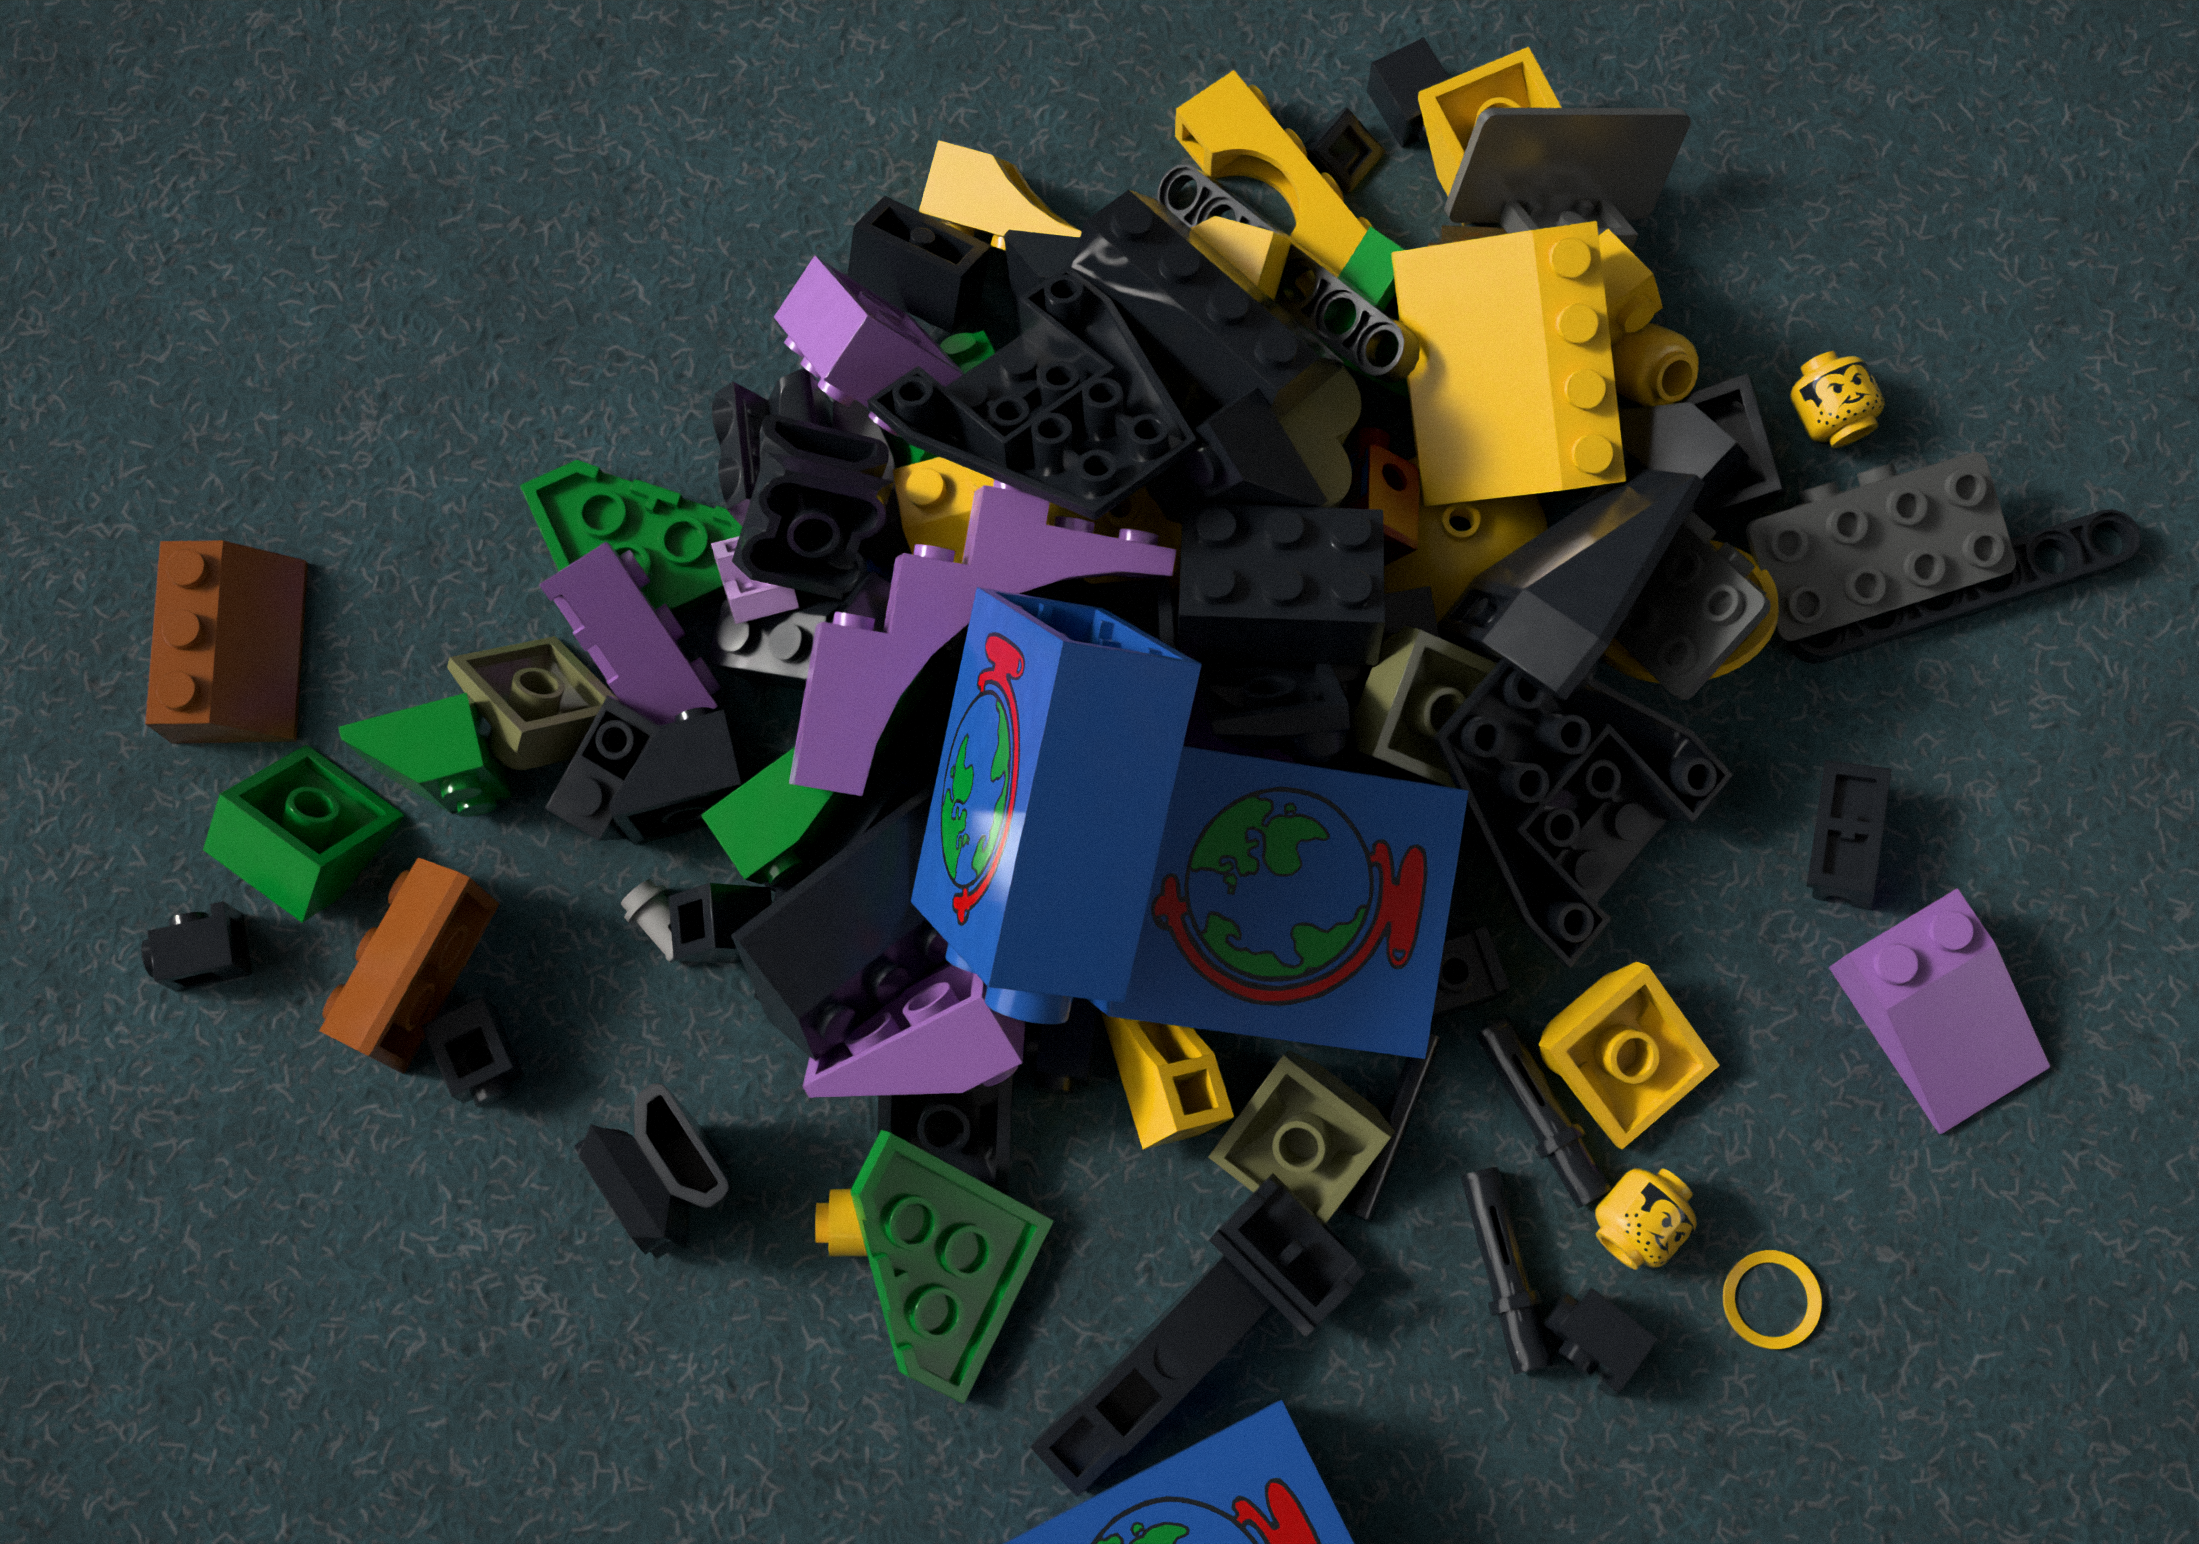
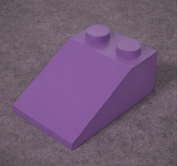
(1944, 1010)
(923, 1043)

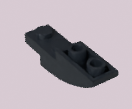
(1151, 1376)

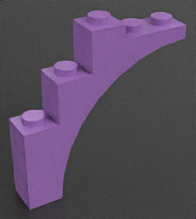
(863, 672)

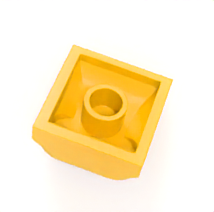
(1626, 1051)

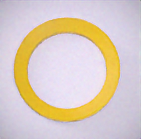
(1813, 1298)

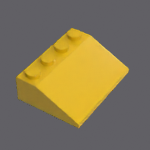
(1510, 365)

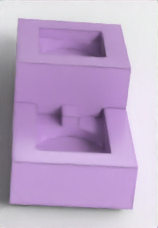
(748, 597)

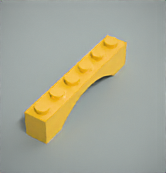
(991, 196)
(1167, 1080)

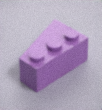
(629, 637)

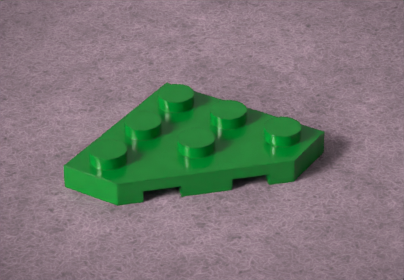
(667, 534)
(942, 1260)

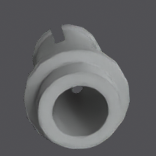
(651, 911)

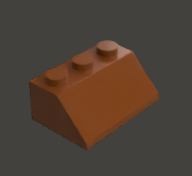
(226, 643)
(409, 963)

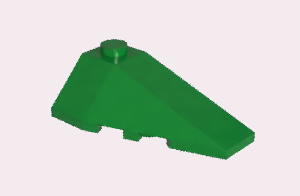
(774, 822)

